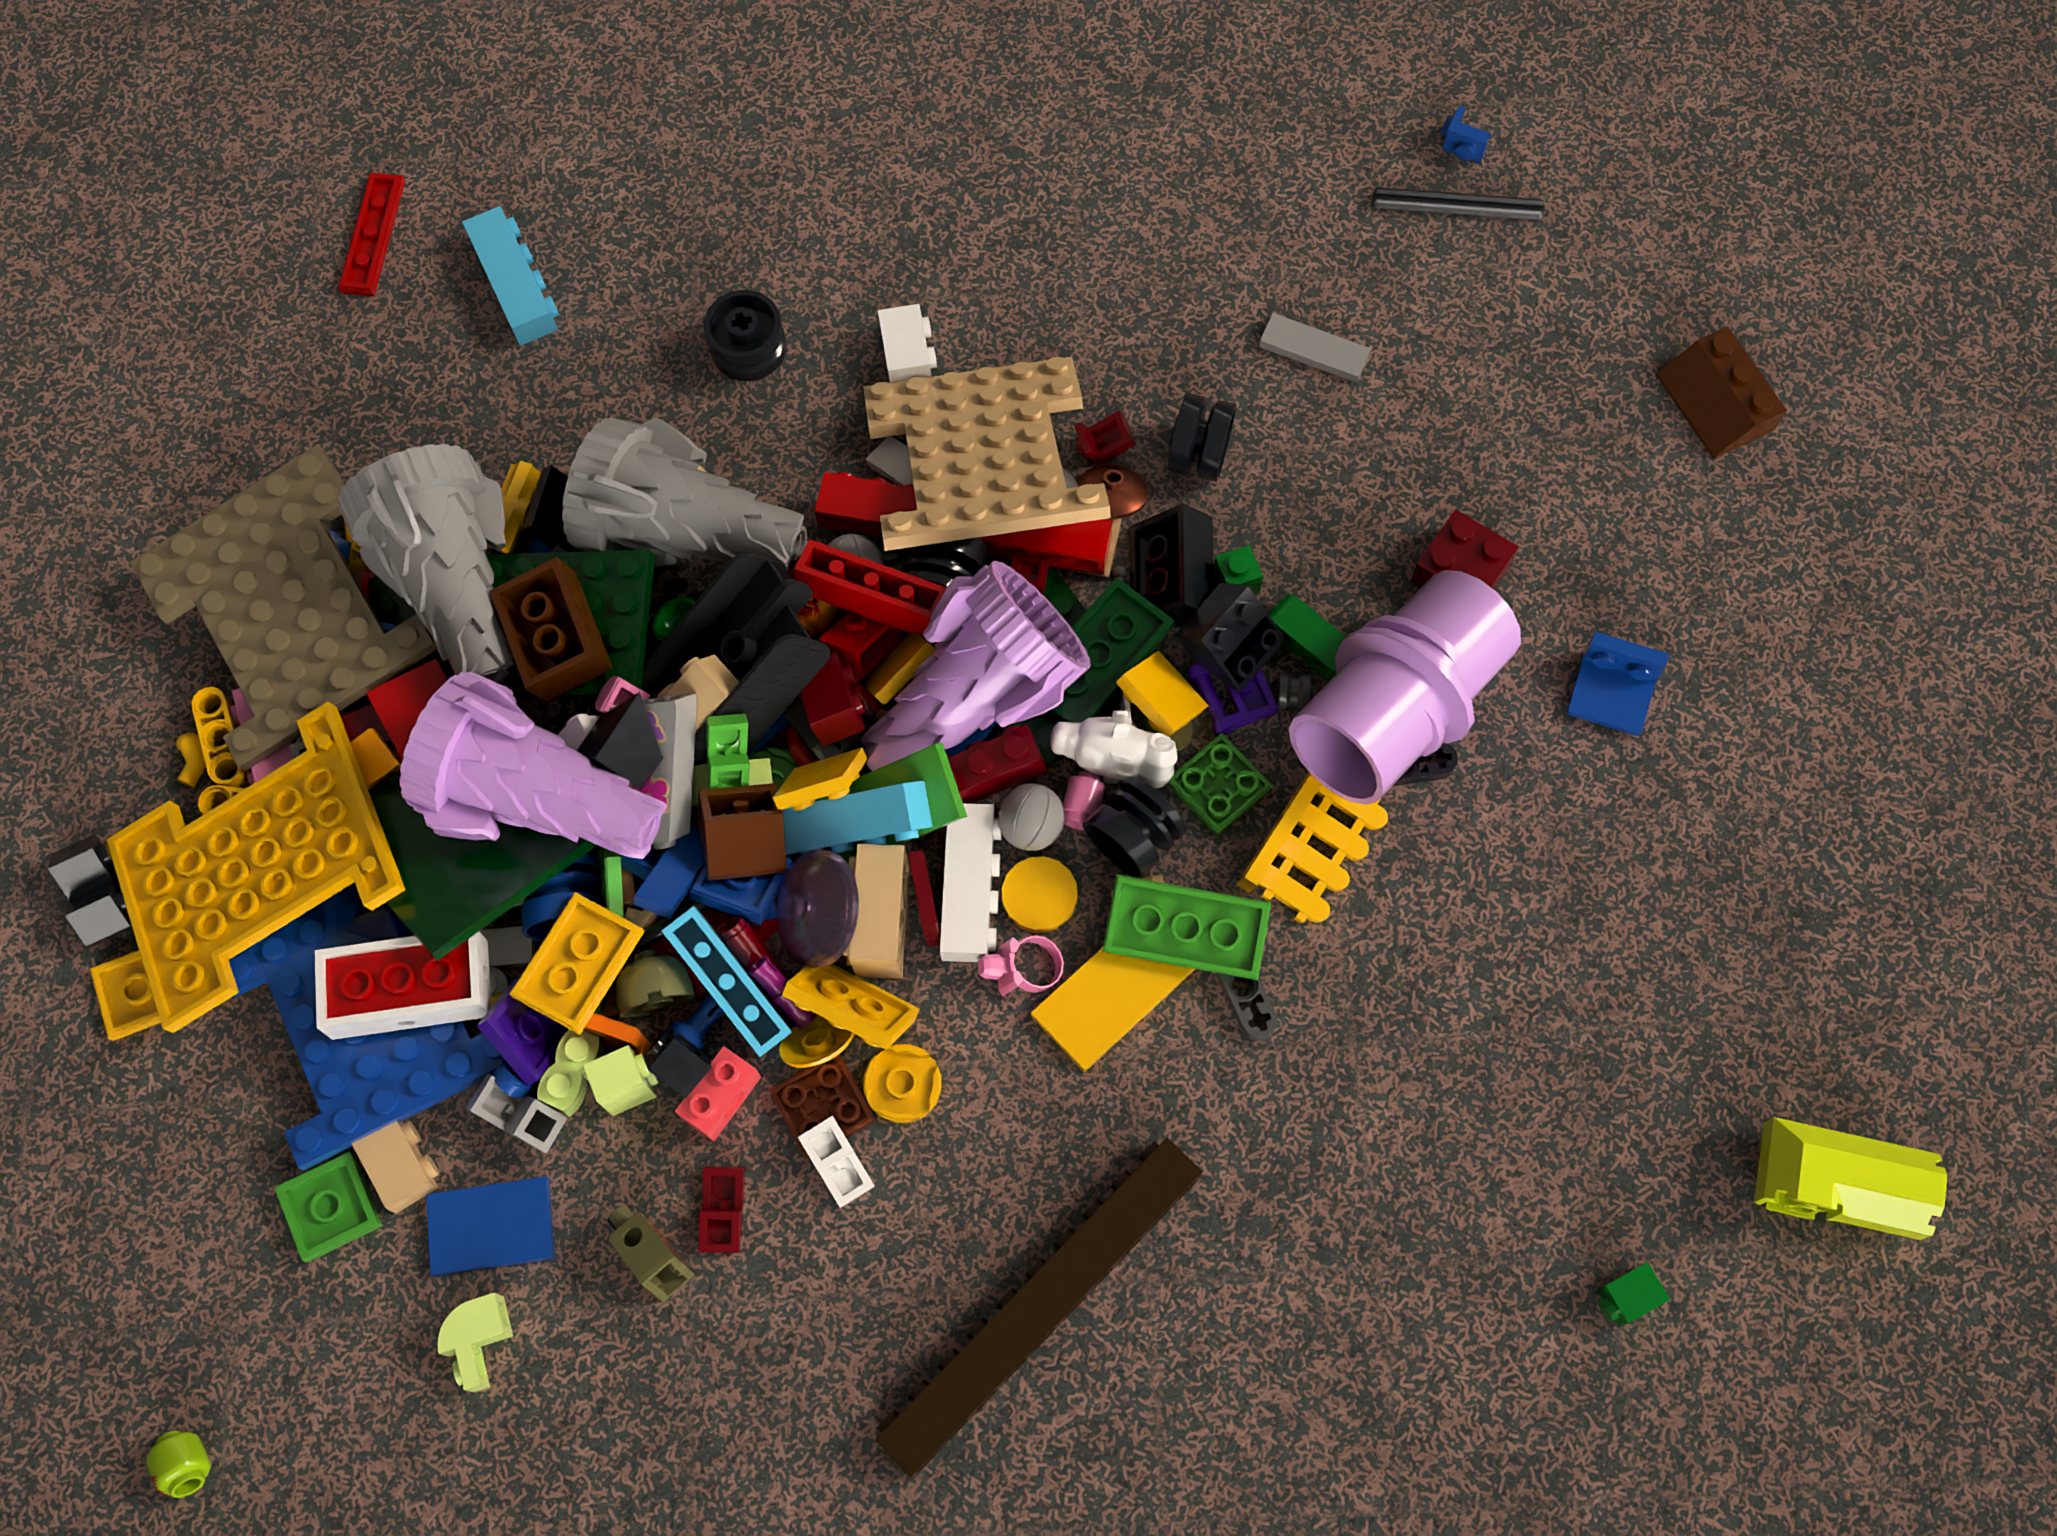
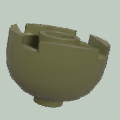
(652, 984)

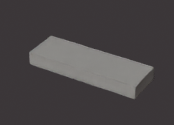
(1314, 347)

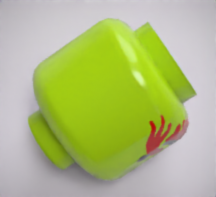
(178, 1464)

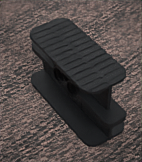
(754, 631)

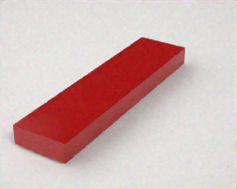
(372, 234)

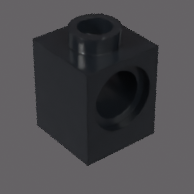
(677, 1062)

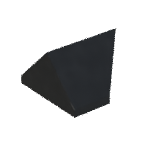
(624, 742)

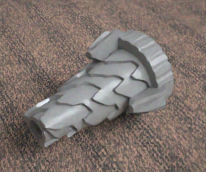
(644, 492)
(425, 534)

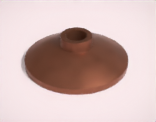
(1124, 488)

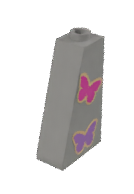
(674, 729)

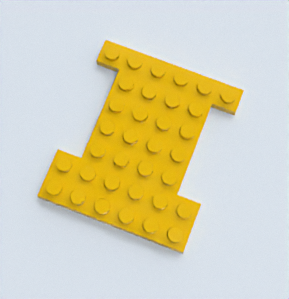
(249, 868)

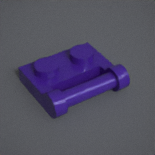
(1251, 704)

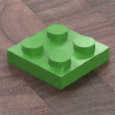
(328, 1207)

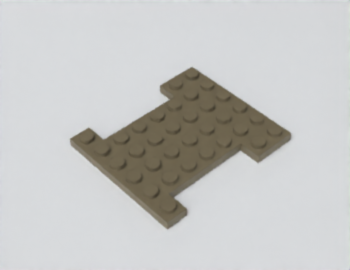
(280, 603)

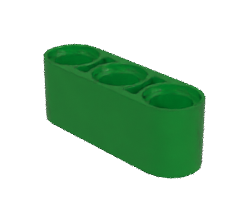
(1307, 634)

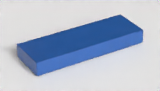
(672, 876)

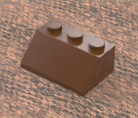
(1722, 393)

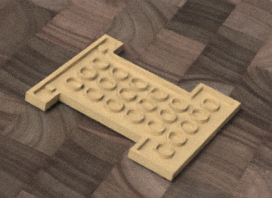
(982, 452)

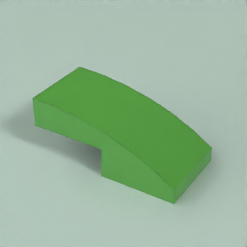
(727, 751)

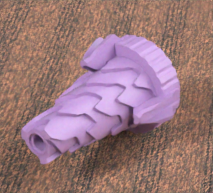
(995, 659)
(487, 761)

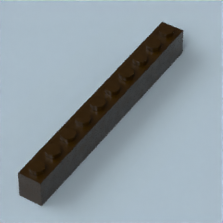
(1037, 1308)

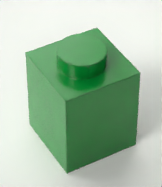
(1238, 568)
(1631, 1295)

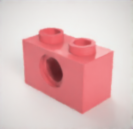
(719, 1094)

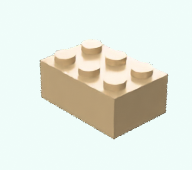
(881, 923)

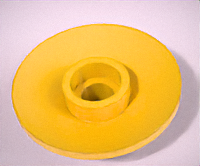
(814, 1044)

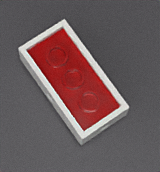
(399, 986)

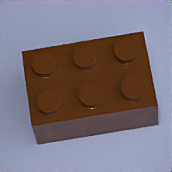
(550, 629)

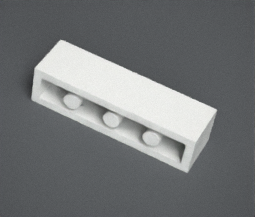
(968, 885)

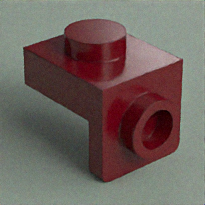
(1104, 438)

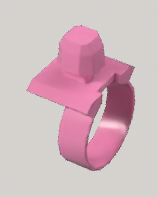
(1002, 965)

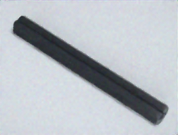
(1458, 203)

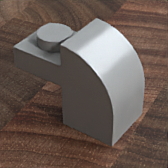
(520, 1117)

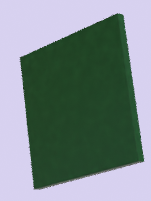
(462, 883)

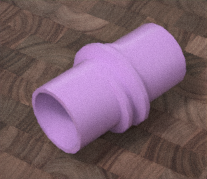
(1405, 686)

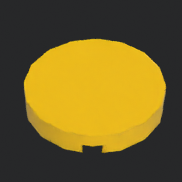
(1039, 894)
(902, 1097)

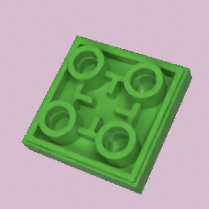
(1219, 784)

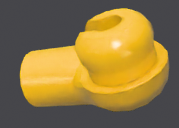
(195, 765)

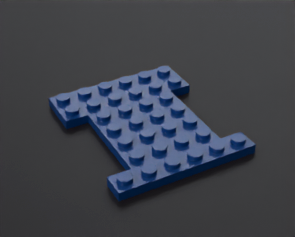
(363, 1078)

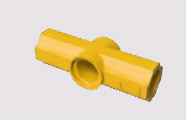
(517, 497)

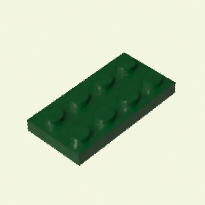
(1117, 635)

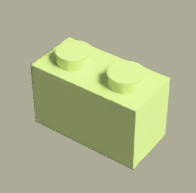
(621, 1080)

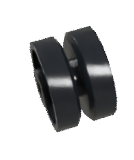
(745, 335)
(1197, 436)

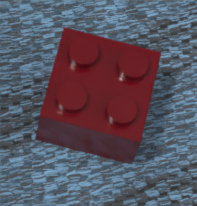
(1466, 548)

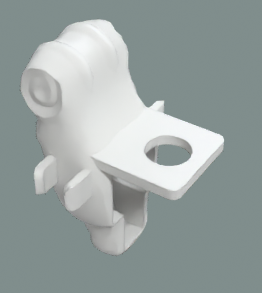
(1116, 748)

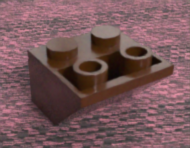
(741, 831)

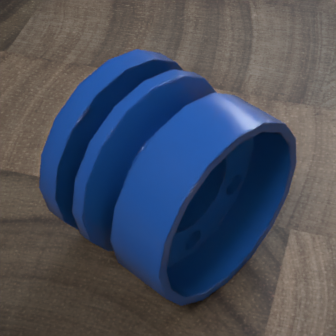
(550, 899)

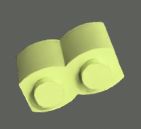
(565, 1081)

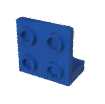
(1616, 683)

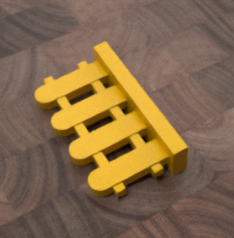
(1299, 854)

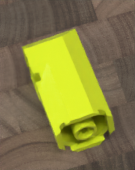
(1849, 1178)

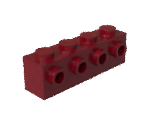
(997, 764)

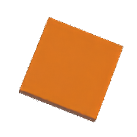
(617, 1034)

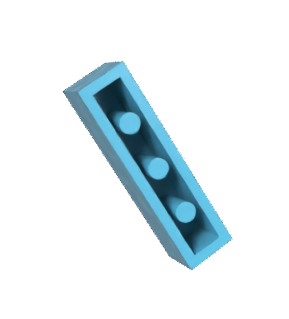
(510, 275)
(858, 817)
(727, 981)

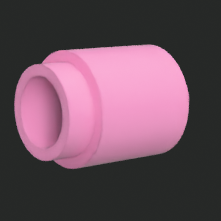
(1082, 798)

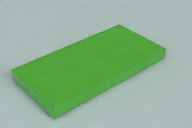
(924, 765)
(1187, 927)

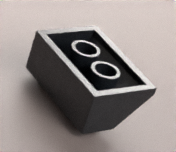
(1173, 560)

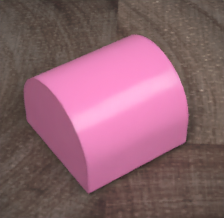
(616, 692)

